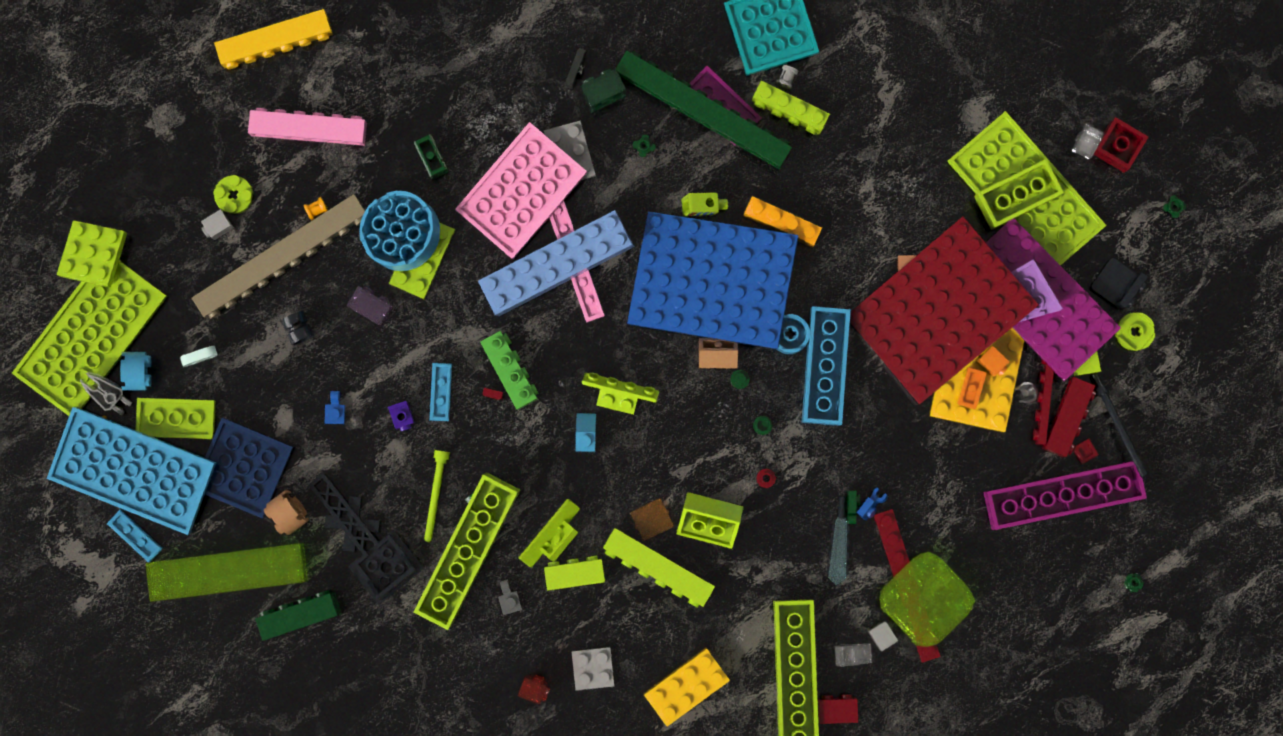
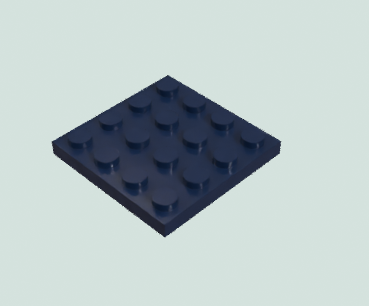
(245, 467)

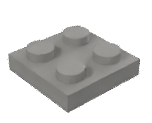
(592, 668)

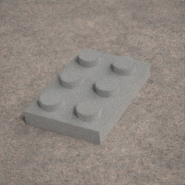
(572, 141)

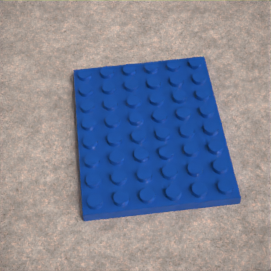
(713, 280)

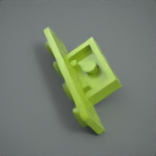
(619, 394)
(553, 537)

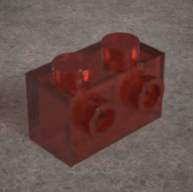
(534, 689)

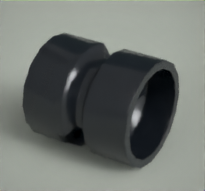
(301, 333)

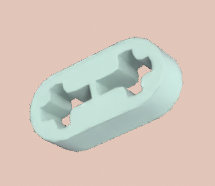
(198, 356)

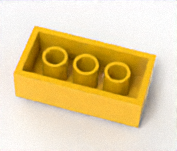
(686, 687)

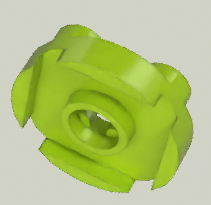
(232, 205)
(1146, 331)

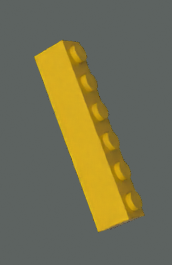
(273, 38)

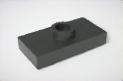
(576, 68)

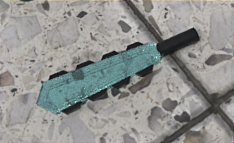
(838, 556)

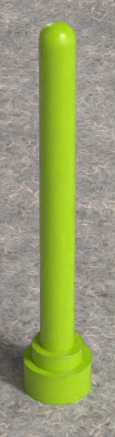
(440, 457)

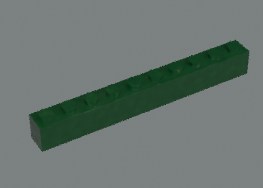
(703, 110)

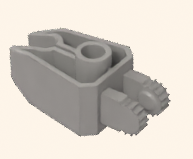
(105, 392)

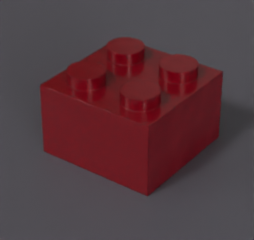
(1120, 145)

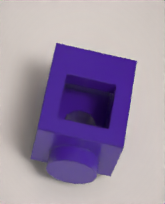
(404, 408)

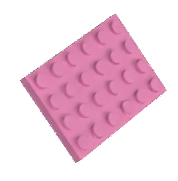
(521, 190)

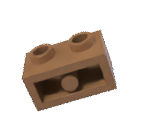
(717, 353)

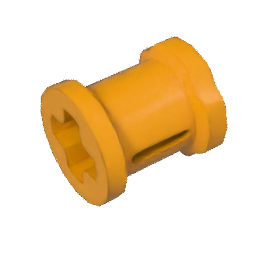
(315, 208)

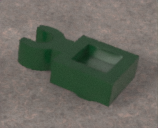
(853, 501)

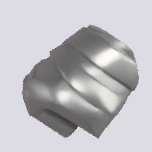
(1028, 391)

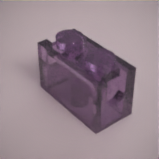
(370, 306)

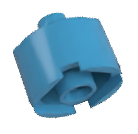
(799, 340)
(135, 370)

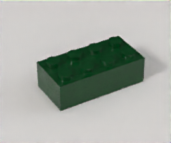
(294, 617)

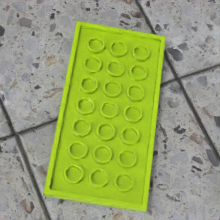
(1005, 150)
(88, 337)

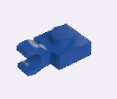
(335, 412)
(868, 508)

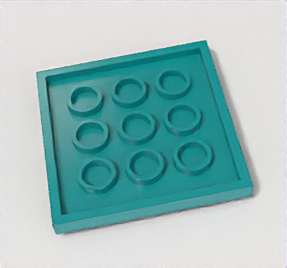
(770, 32)

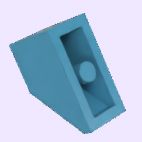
(585, 432)

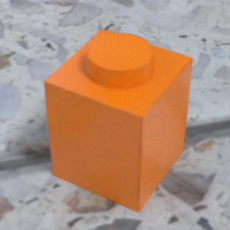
(993, 361)

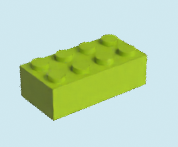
(1018, 194)

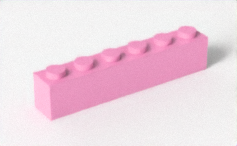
(307, 127)

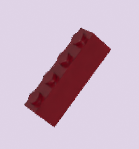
(1069, 416)

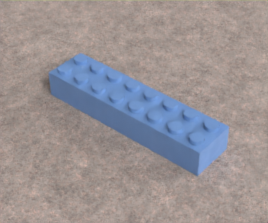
(556, 263)

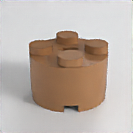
(286, 513)

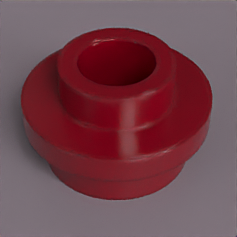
(759, 478)

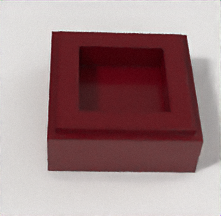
(493, 394)
(1085, 451)

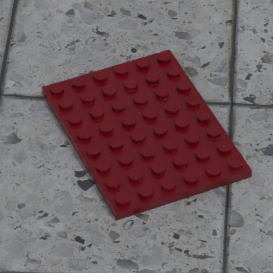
(942, 310)

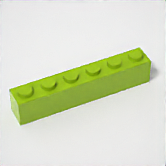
(657, 566)

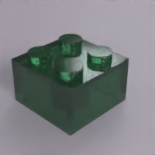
(603, 90)

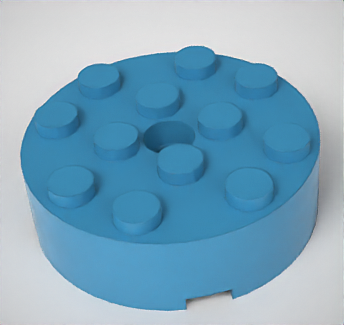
(411, 245)

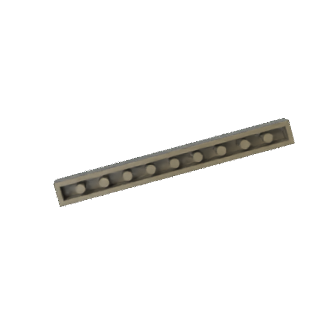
(279, 257)

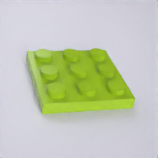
(92, 254)

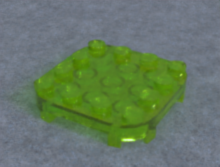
(926, 599)

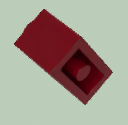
(837, 709)

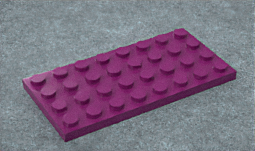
(1061, 337)

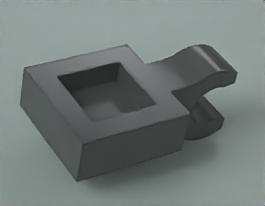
(509, 600)

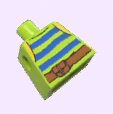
(695, 204)

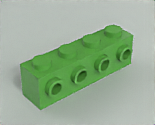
(507, 367)

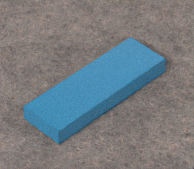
(440, 392)
(135, 536)

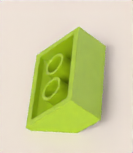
(710, 520)

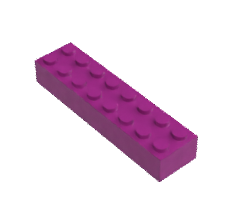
(1064, 495)

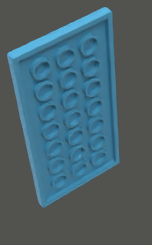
(131, 470)

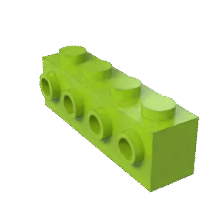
(792, 108)

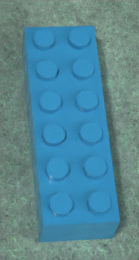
(826, 366)

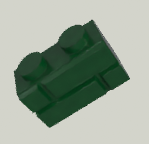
(431, 157)

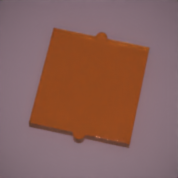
(652, 519)

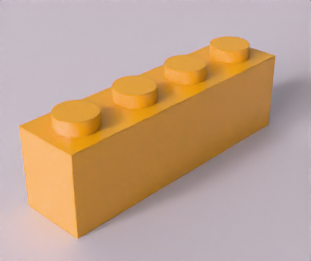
(782, 221)

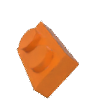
(971, 388)

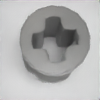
(787, 77)

